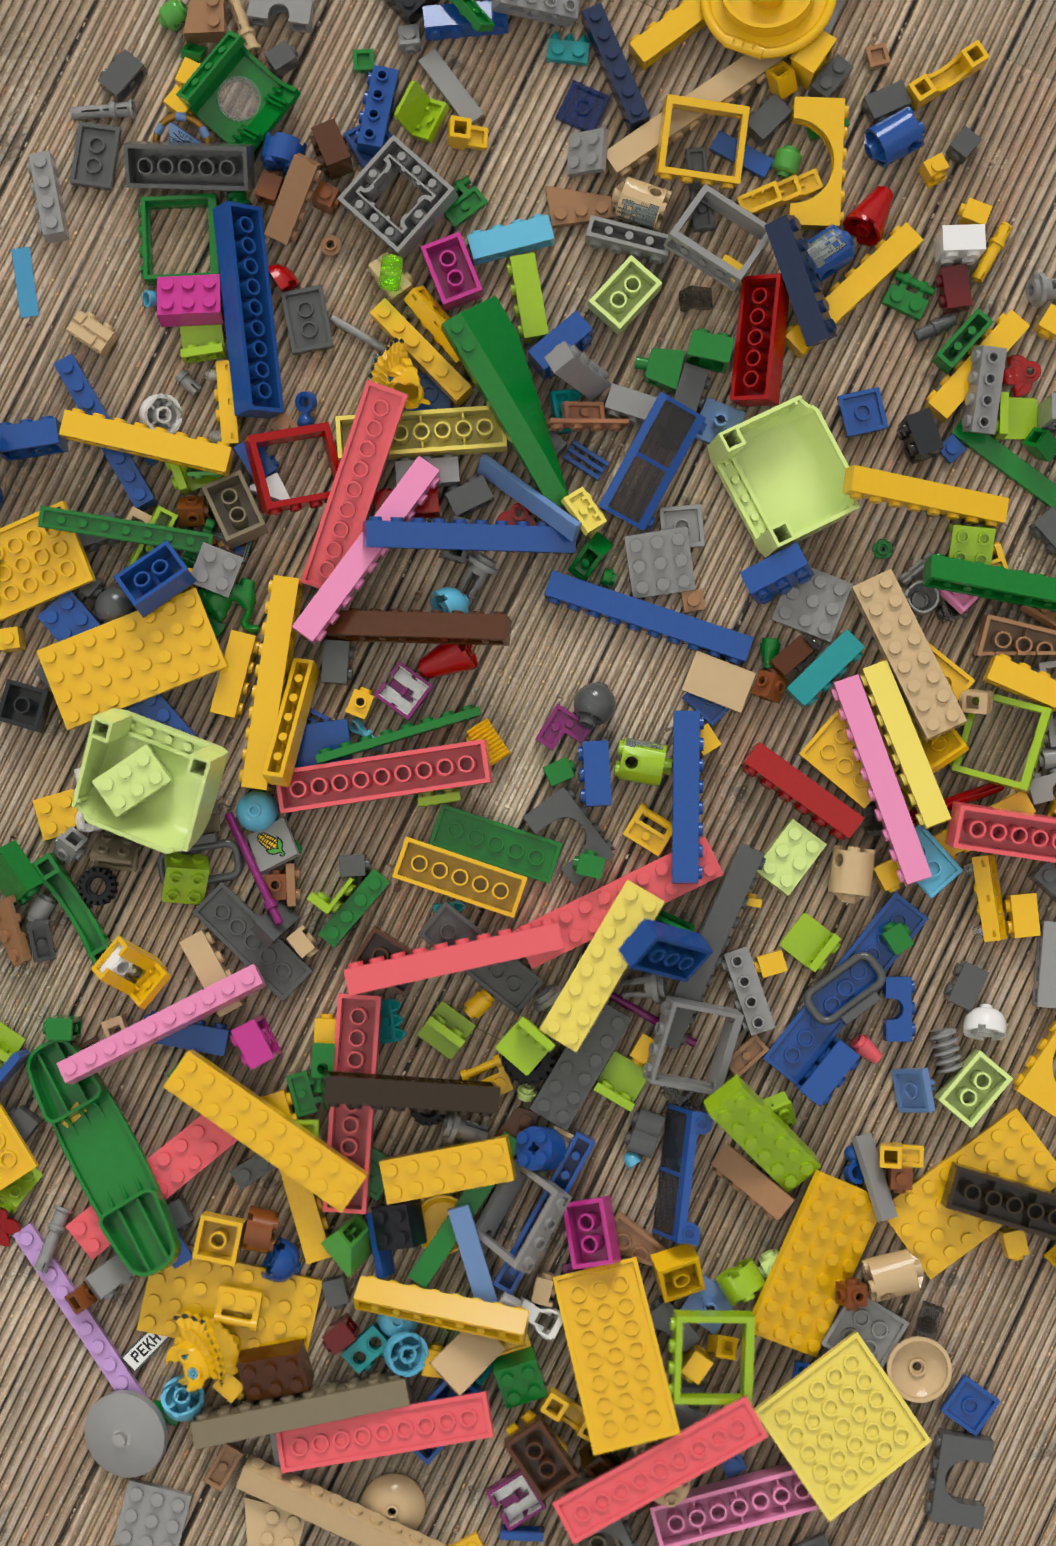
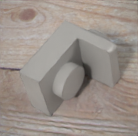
(409, 39)

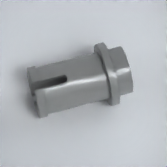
(188, 383)

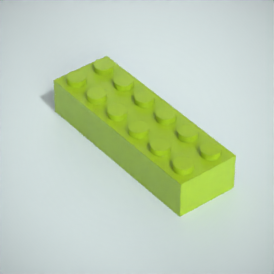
(762, 1133)

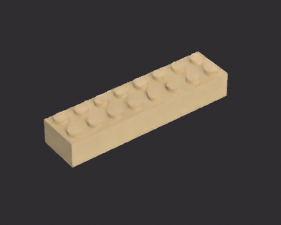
(908, 655)

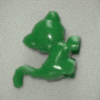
(241, 593)

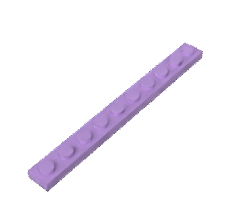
(84, 1322)

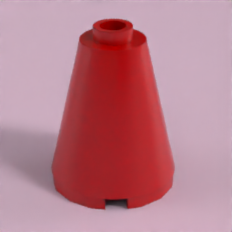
(870, 217)
(447, 660)

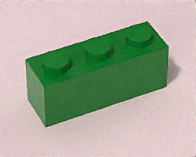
(962, 341)

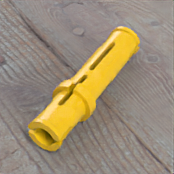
(995, 245)

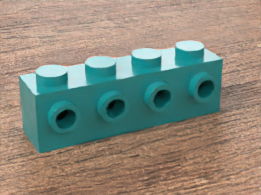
(824, 669)

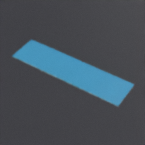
(25, 282)

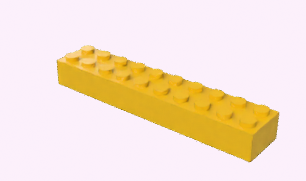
(272, 676)
(266, 1130)

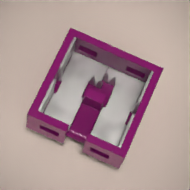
(405, 691)
(516, 1498)

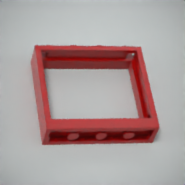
(265, 439)

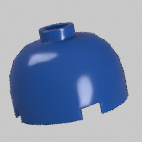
(282, 1261)

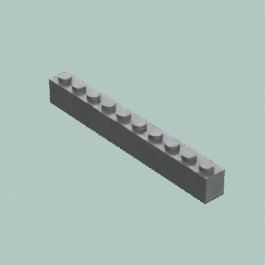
(715, 931)

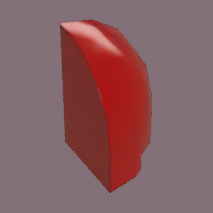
(283, 277)

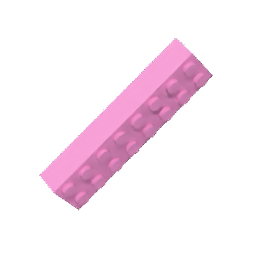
(732, 1506)

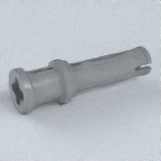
(113, 110)
(55, 1228)

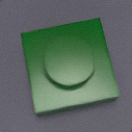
(194, 52)
(363, 60)

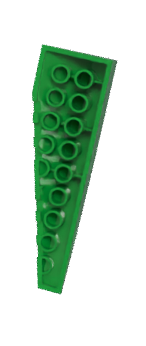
(498, 367)

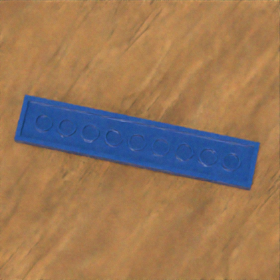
(806, 1038)

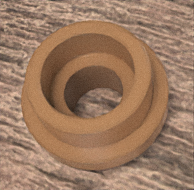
(330, 251)

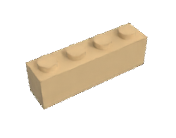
(208, 963)

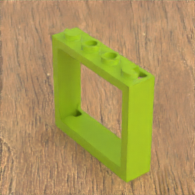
(1034, 754)
(679, 1317)

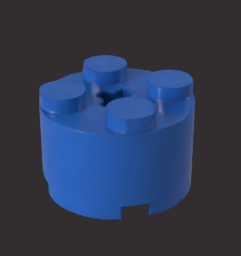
(279, 151)
(540, 1148)

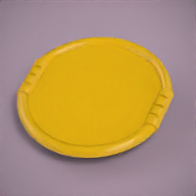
(767, 26)

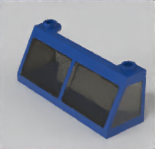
(652, 461)
(676, 1172)

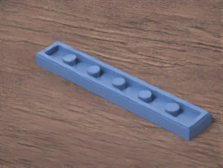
(529, 497)
(472, 1253)

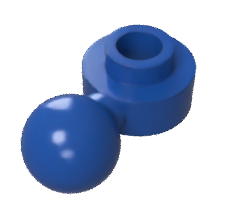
(302, 405)
(852, 1167)

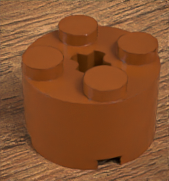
(259, 1228)

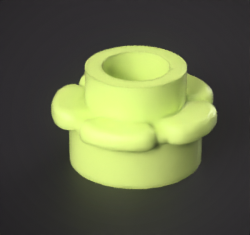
(526, 1092)

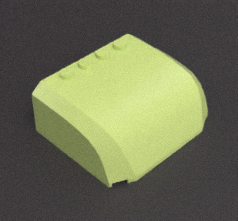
(783, 474)
(175, 814)

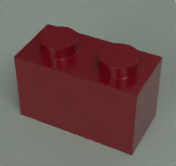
(954, 289)
(340, 1334)

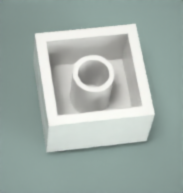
(959, 244)

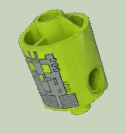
(649, 765)

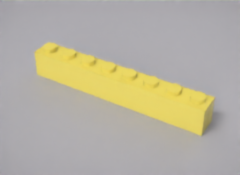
(905, 745)

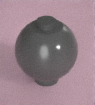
(112, 604)
(594, 704)

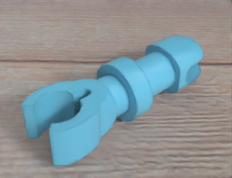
(361, 730)

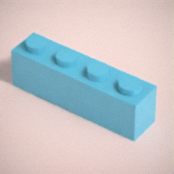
(510, 239)

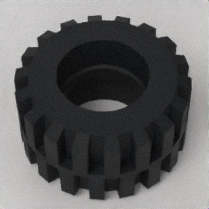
(537, 1074)

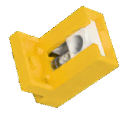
(144, 974)

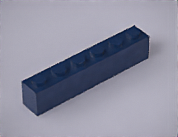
(615, 67)
(801, 280)

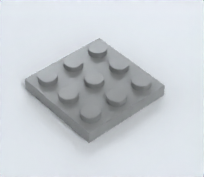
(659, 562)
(814, 606)
(875, 1324)
(152, 1515)

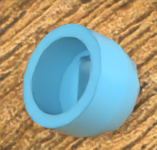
(149, 298)
(631, 1159)

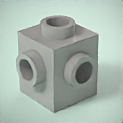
(70, 845)

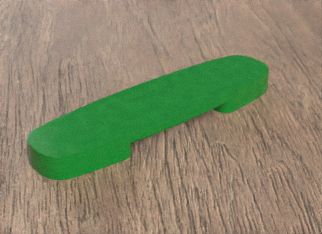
(106, 1162)

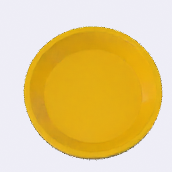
(434, 1214)

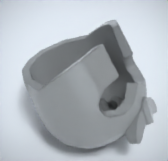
(921, 598)

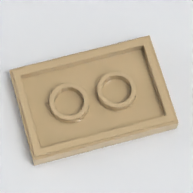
(718, 681)
(465, 1359)

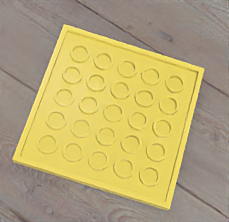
(842, 1425)

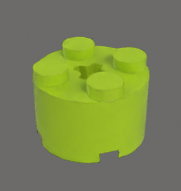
(740, 1282)

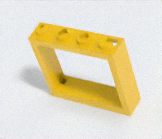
(707, 107)

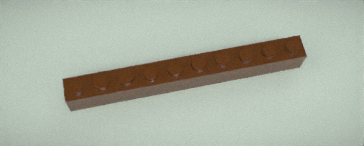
(421, 627)

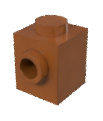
(269, 187)
(326, 198)
(277, 884)
(899, 1179)
(81, 1298)

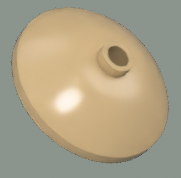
(929, 1379)
(396, 1492)

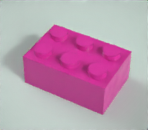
(452, 271)
(189, 300)
(255, 1042)
(591, 1232)

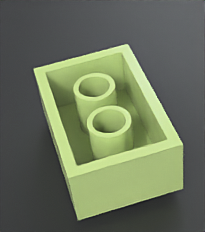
(625, 295)
(132, 780)
(790, 856)
(973, 1088)

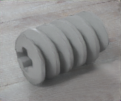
(946, 1048)

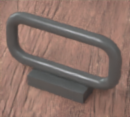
(208, 842)
(855, 1006)

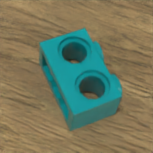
(364, 1345)

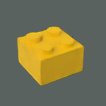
(811, 59)
(219, 1238)
(677, 1272)

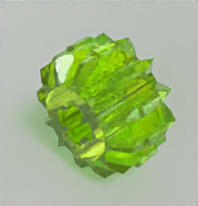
(390, 272)

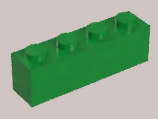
(354, 908)

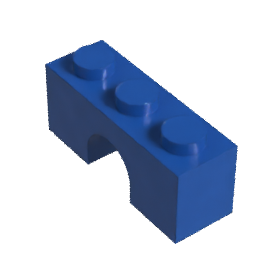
(900, 1027)

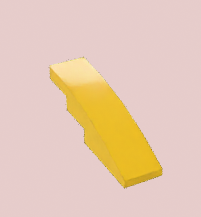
(781, 193)

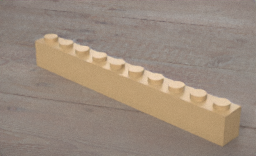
(722, 87)
(325, 1508)

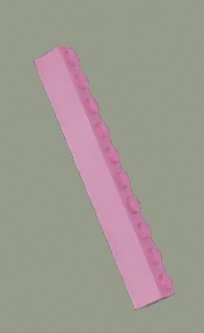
(360, 560)
(881, 780)
(161, 1024)

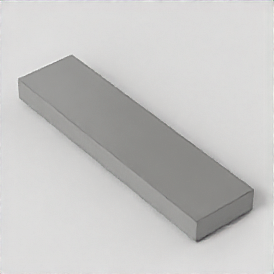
(450, 86)
(874, 1177)

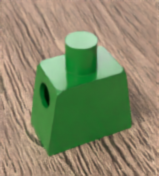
(662, 368)
(320, 1055)

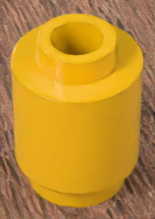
(478, 1004)

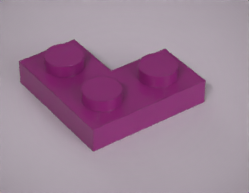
(557, 724)

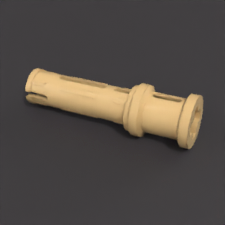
(244, 27)

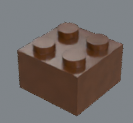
(331, 150)

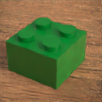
(709, 350)
(519, 1377)

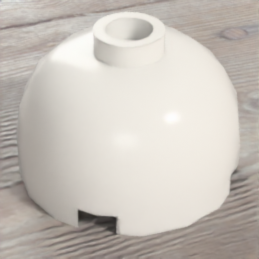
(161, 412)
(985, 1022)

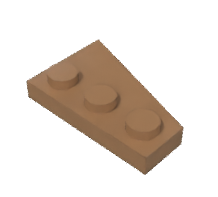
(576, 207)
(10, 933)
(635, 1240)

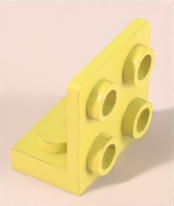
(582, 508)

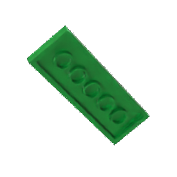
(495, 843)

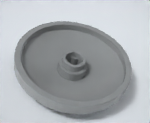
(126, 1433)

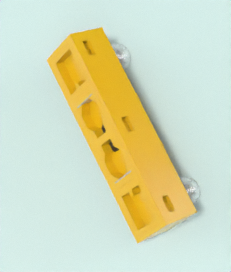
(432, 316)
(229, 423)
(989, 898)

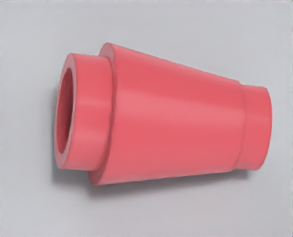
(864, 1047)

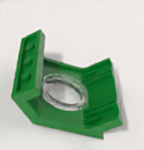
(236, 94)

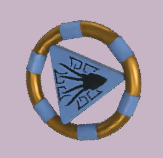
(176, 133)

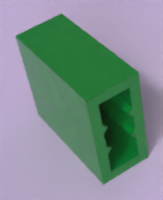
(17, 874)

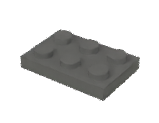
(95, 156)
(307, 320)

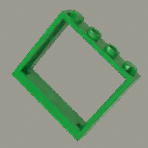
(173, 202)

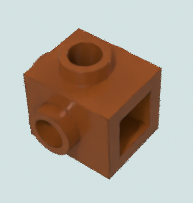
(192, 511)
(769, 686)
(851, 1294)

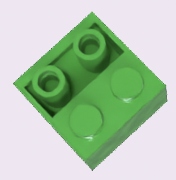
(349, 1244)

